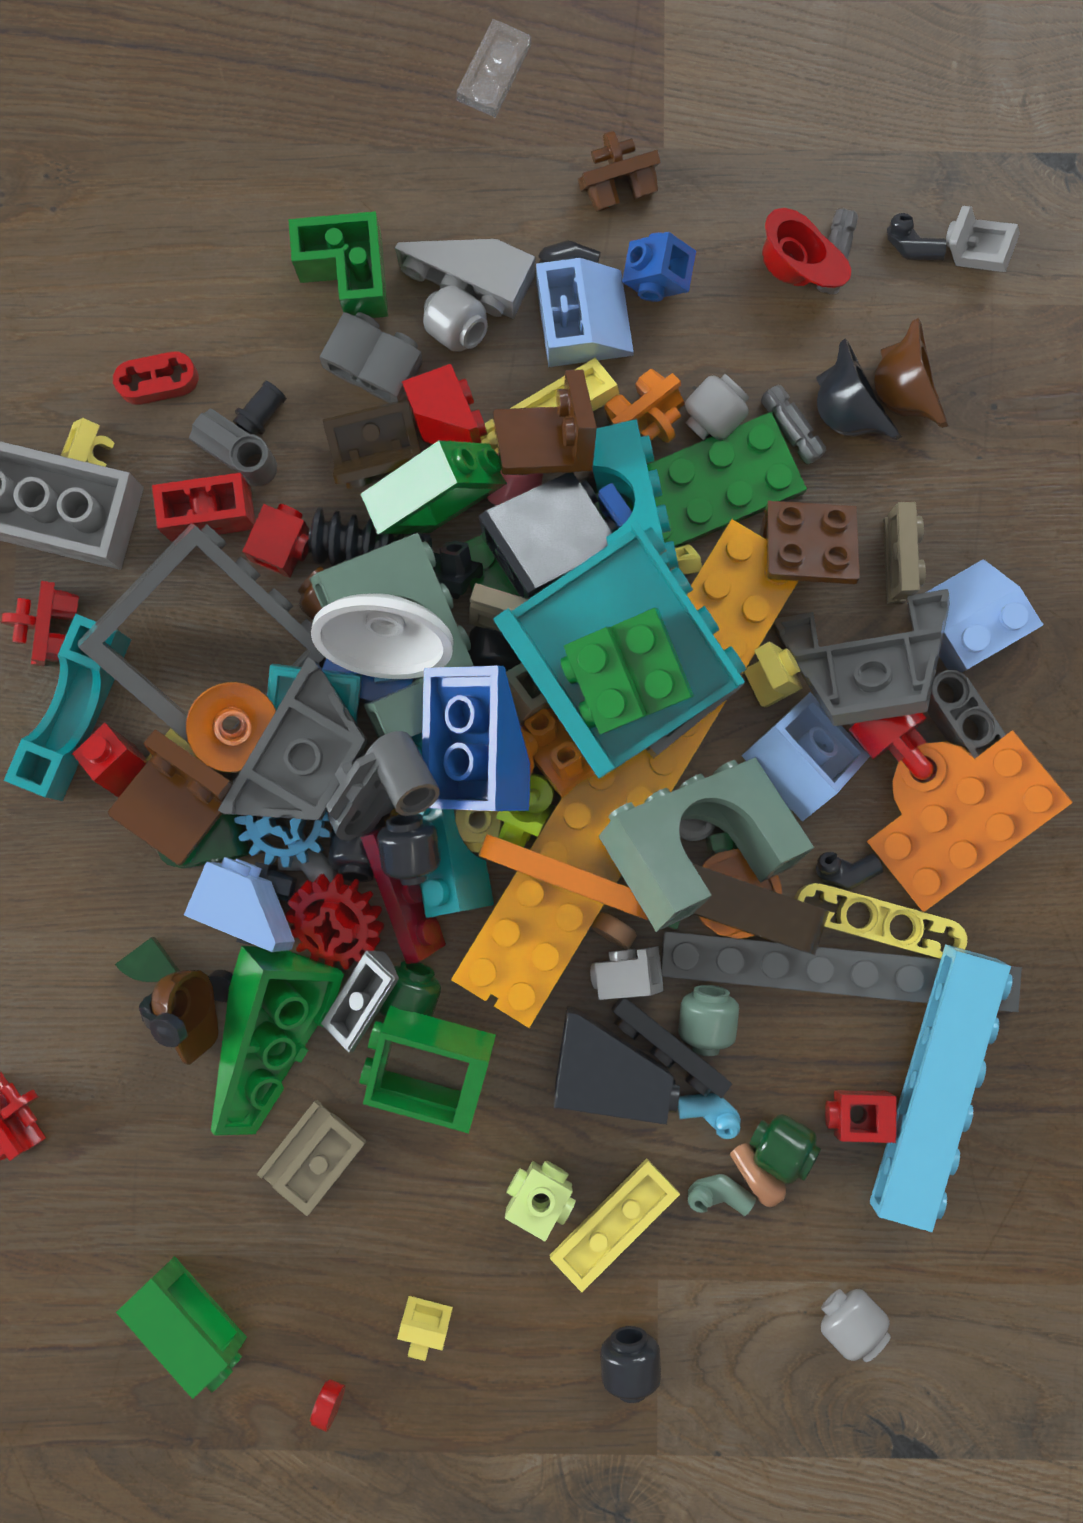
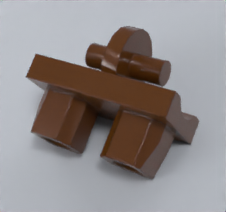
(638, 169)

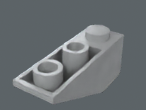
(482, 267)

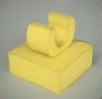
(83, 440)
(424, 1326)

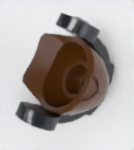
(184, 1011)

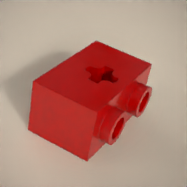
(218, 501)

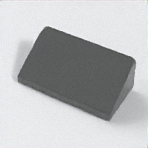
(361, 999)

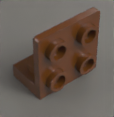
(549, 436)
(811, 542)
(171, 800)

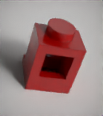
(877, 1121)

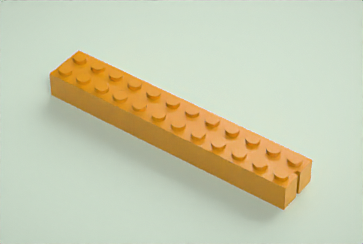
(541, 924)

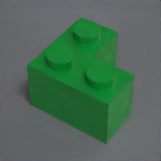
(346, 251)

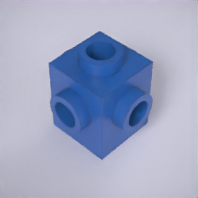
(659, 266)

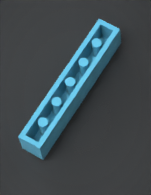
(941, 1087)

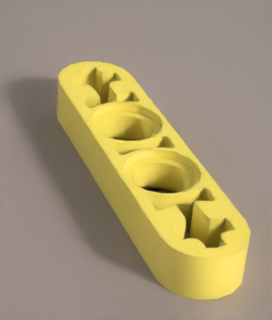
(880, 918)

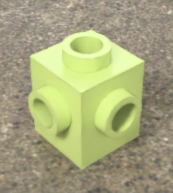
(535, 1214)

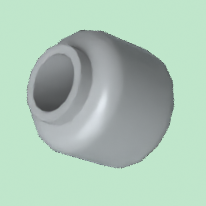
(455, 318)
(716, 407)
(855, 1325)

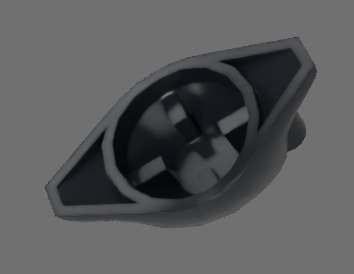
(848, 400)

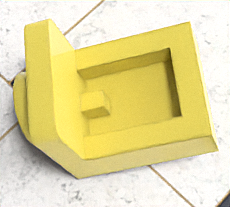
(773, 674)

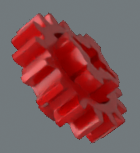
(336, 920)

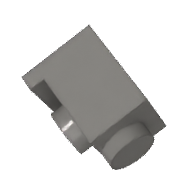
(627, 974)

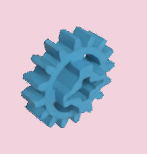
(294, 840)

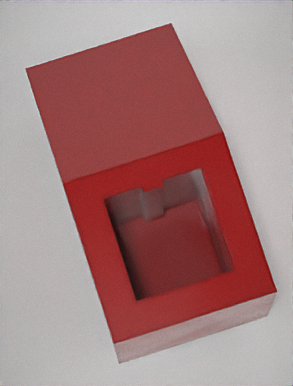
(442, 407)

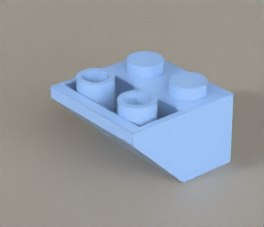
(582, 311)

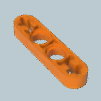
(561, 875)

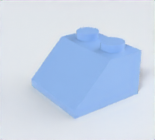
(983, 616)
(807, 757)
(240, 904)

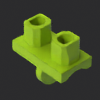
(521, 825)

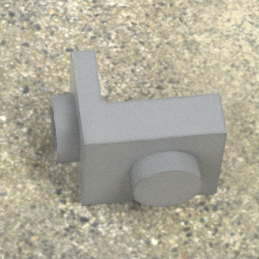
(981, 242)

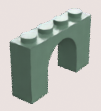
(405, 572)
(736, 799)

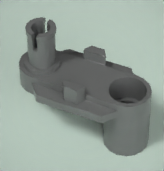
(383, 779)

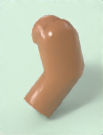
(765, 1186)

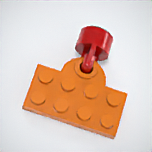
(955, 806)

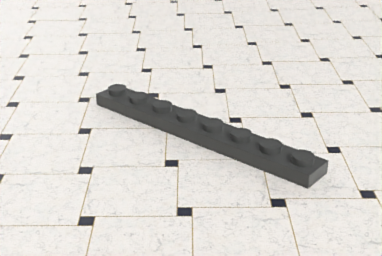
(825, 972)

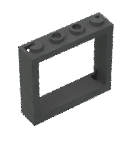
(240, 571)

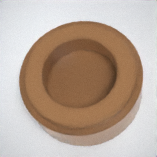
(614, 930)

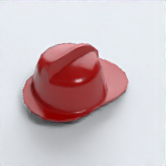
(800, 253)

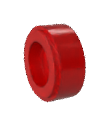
(327, 1405)

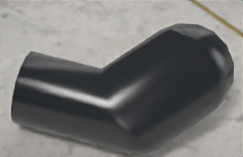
(909, 243)
(568, 250)
(846, 874)

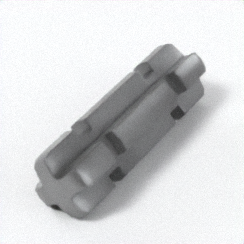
(841, 237)
(793, 424)

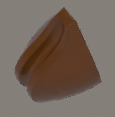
(906, 378)

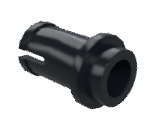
(259, 409)

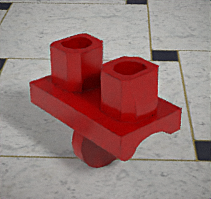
(51, 604)
(17, 1121)

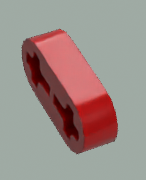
(156, 373)

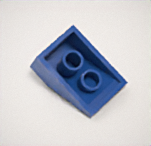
(474, 740)

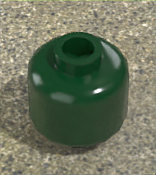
(414, 991)
(785, 1148)

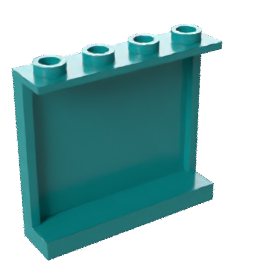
(601, 593)

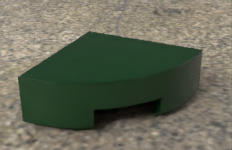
(720, 843)
(147, 962)

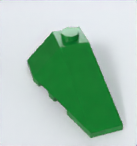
(268, 1021)

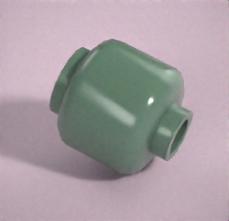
(708, 1019)

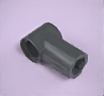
(233, 447)

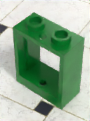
(434, 487)
(417, 1097)
(184, 1329)

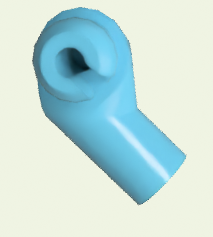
(714, 1110)

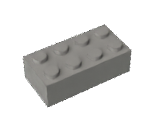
(66, 505)

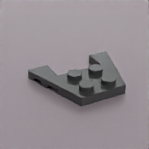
(871, 675)

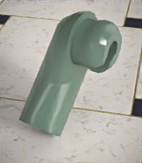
(719, 1189)

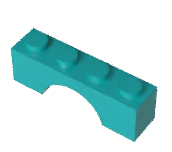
(622, 460)
(45, 755)
(462, 877)

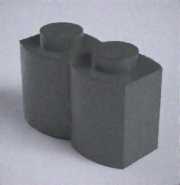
(371, 357)

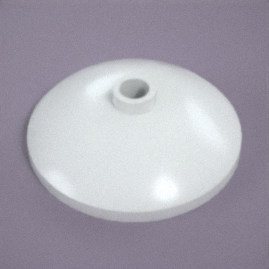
(382, 636)

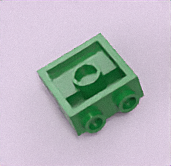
(626, 671)

